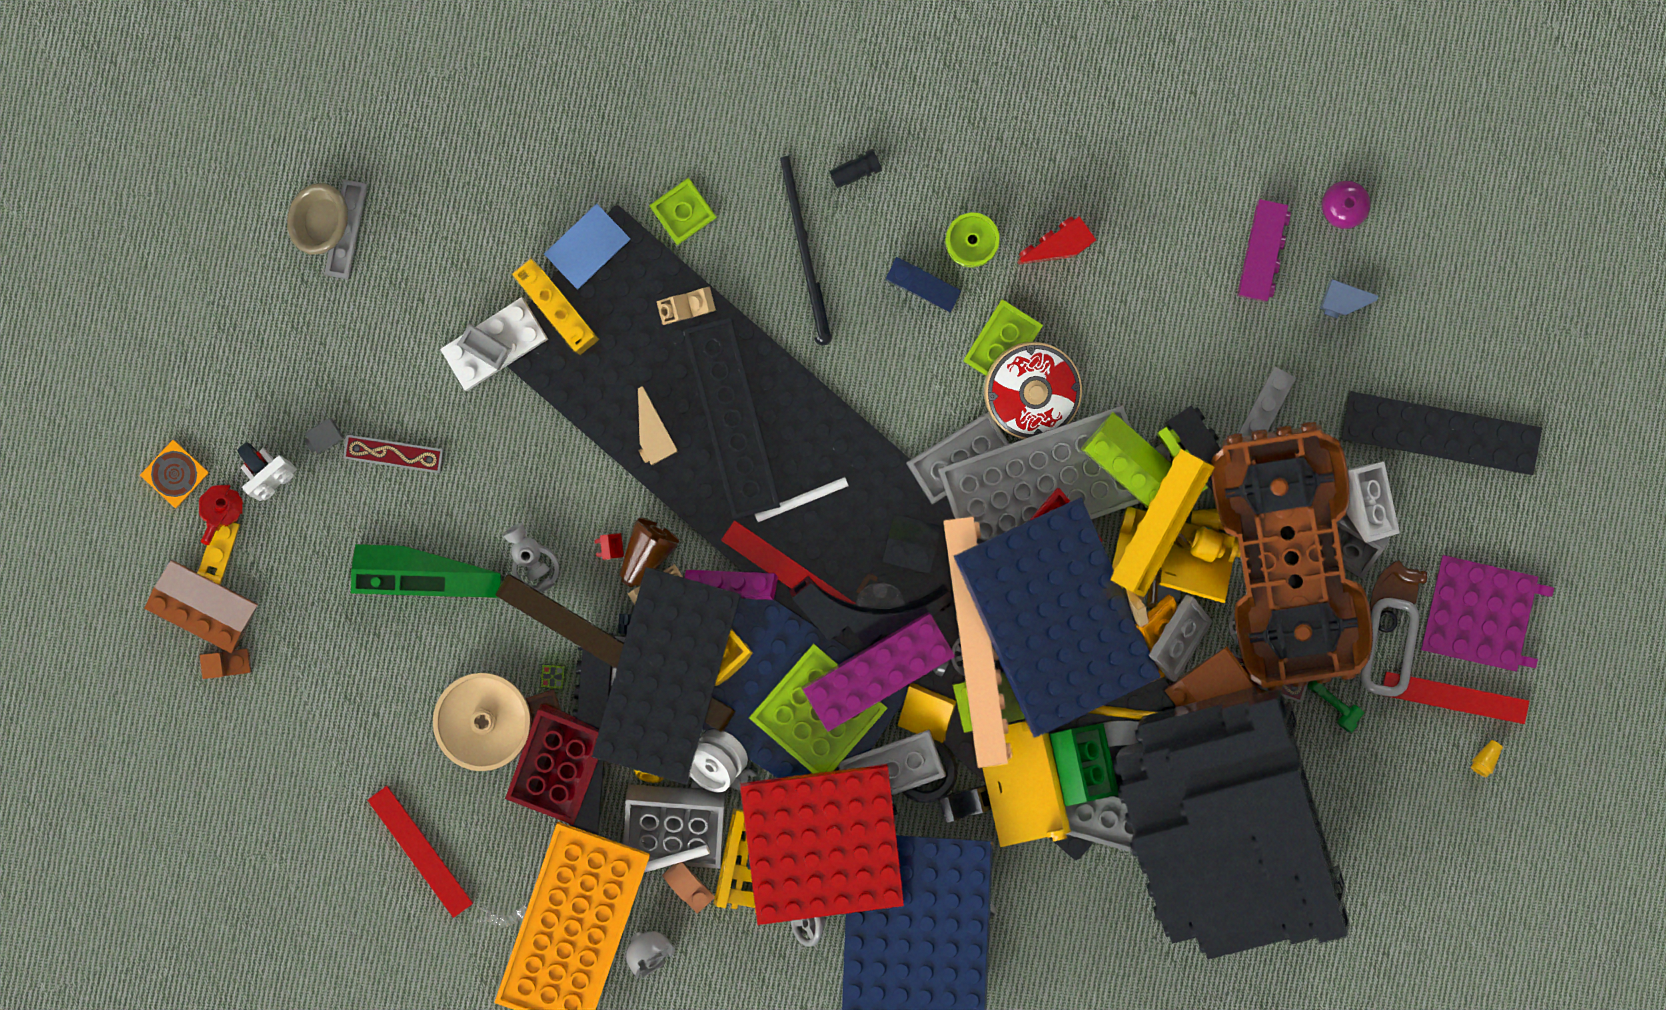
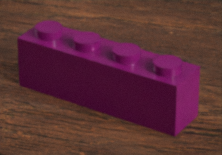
(1263, 250)

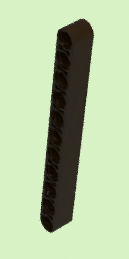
(584, 634)

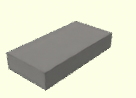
(484, 347)

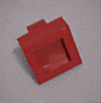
(610, 546)

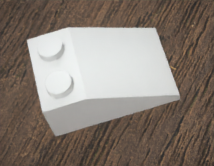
(1371, 502)

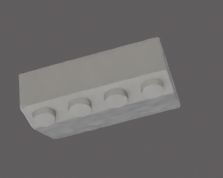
(675, 821)

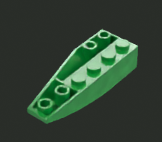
(417, 573)

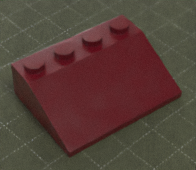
(555, 765)

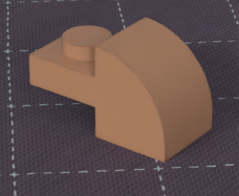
(688, 886)

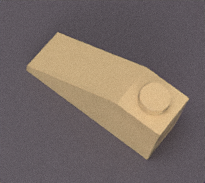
(653, 435)

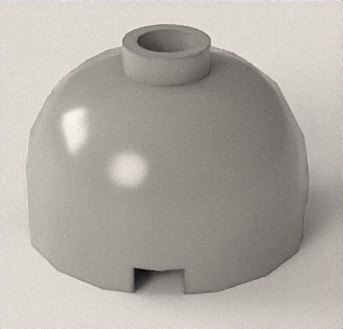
(646, 952)

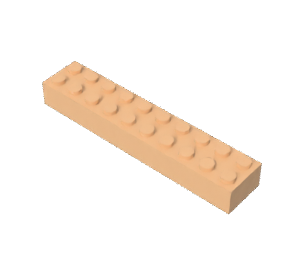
(977, 655)

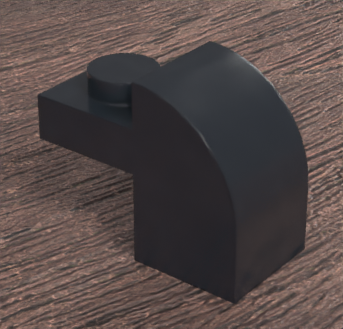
(965, 803)

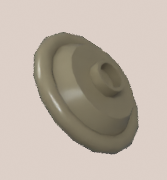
(317, 218)

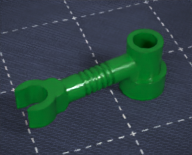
(1349, 716)

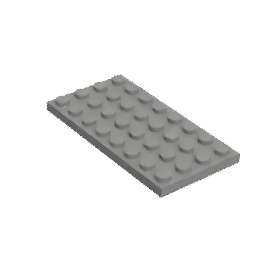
(1015, 480)

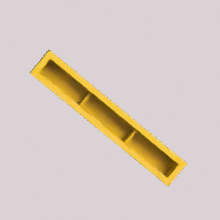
(1162, 523)

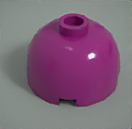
(1345, 204)

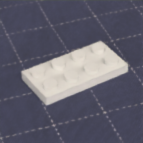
(513, 327)

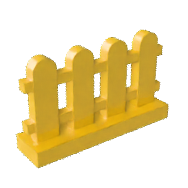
(730, 870)

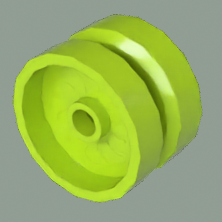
(972, 254)

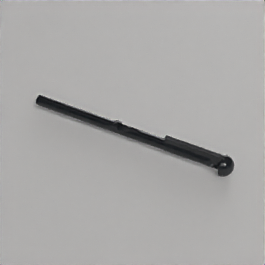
(824, 336)

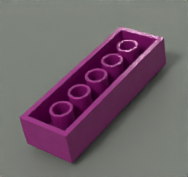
(878, 671)

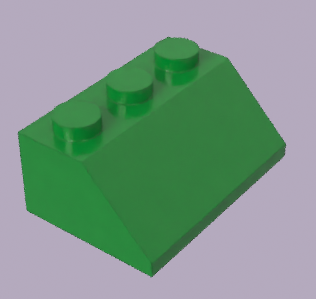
(1084, 764)

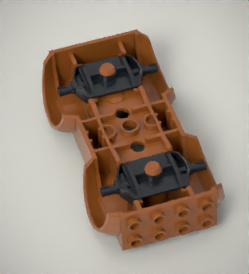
(1300, 483)

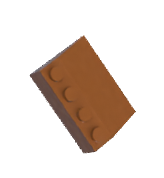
(1210, 679)

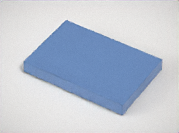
(587, 246)

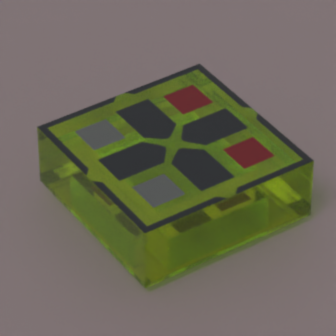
(552, 676)

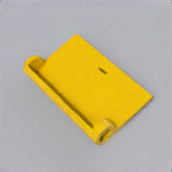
(1180, 567)
(1027, 790)

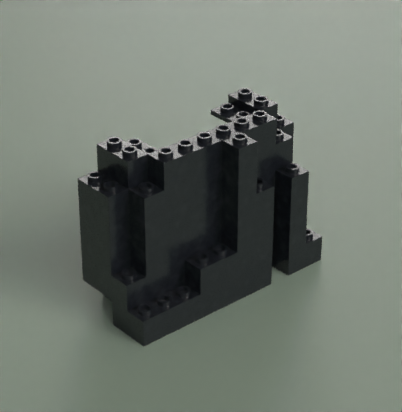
(1230, 826)

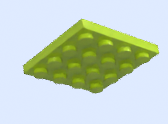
(796, 726)

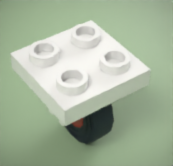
(268, 471)

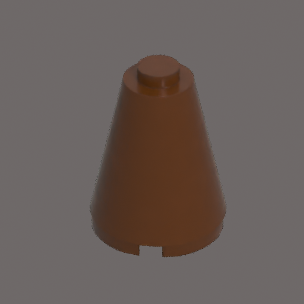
(646, 548)

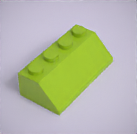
(1127, 458)

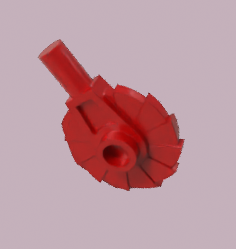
(218, 508)

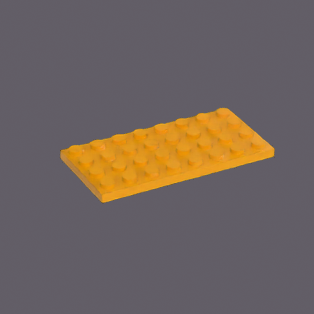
(572, 923)

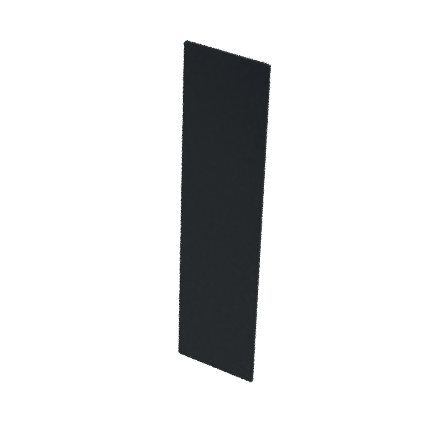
(805, 433)

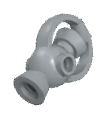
(530, 558)

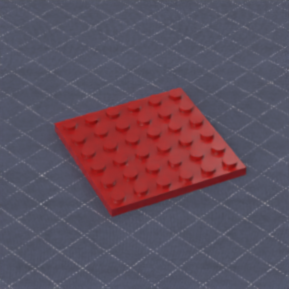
(822, 844)

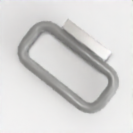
(1409, 647)

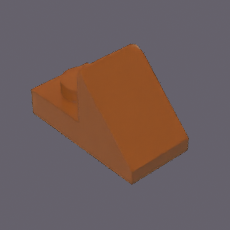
(225, 663)

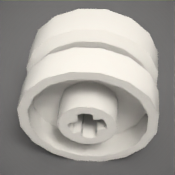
(718, 760)

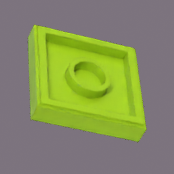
(683, 211)

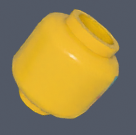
(1207, 544)

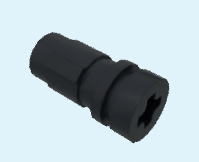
(856, 169)

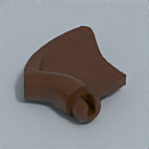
(1398, 583)

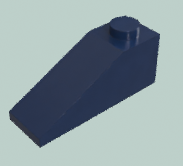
(922, 284)

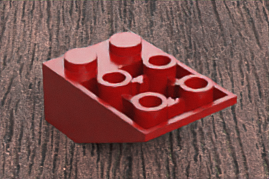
(1064, 244)

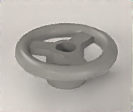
(814, 928)

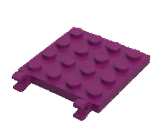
(1481, 613)

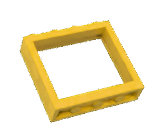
(555, 306)

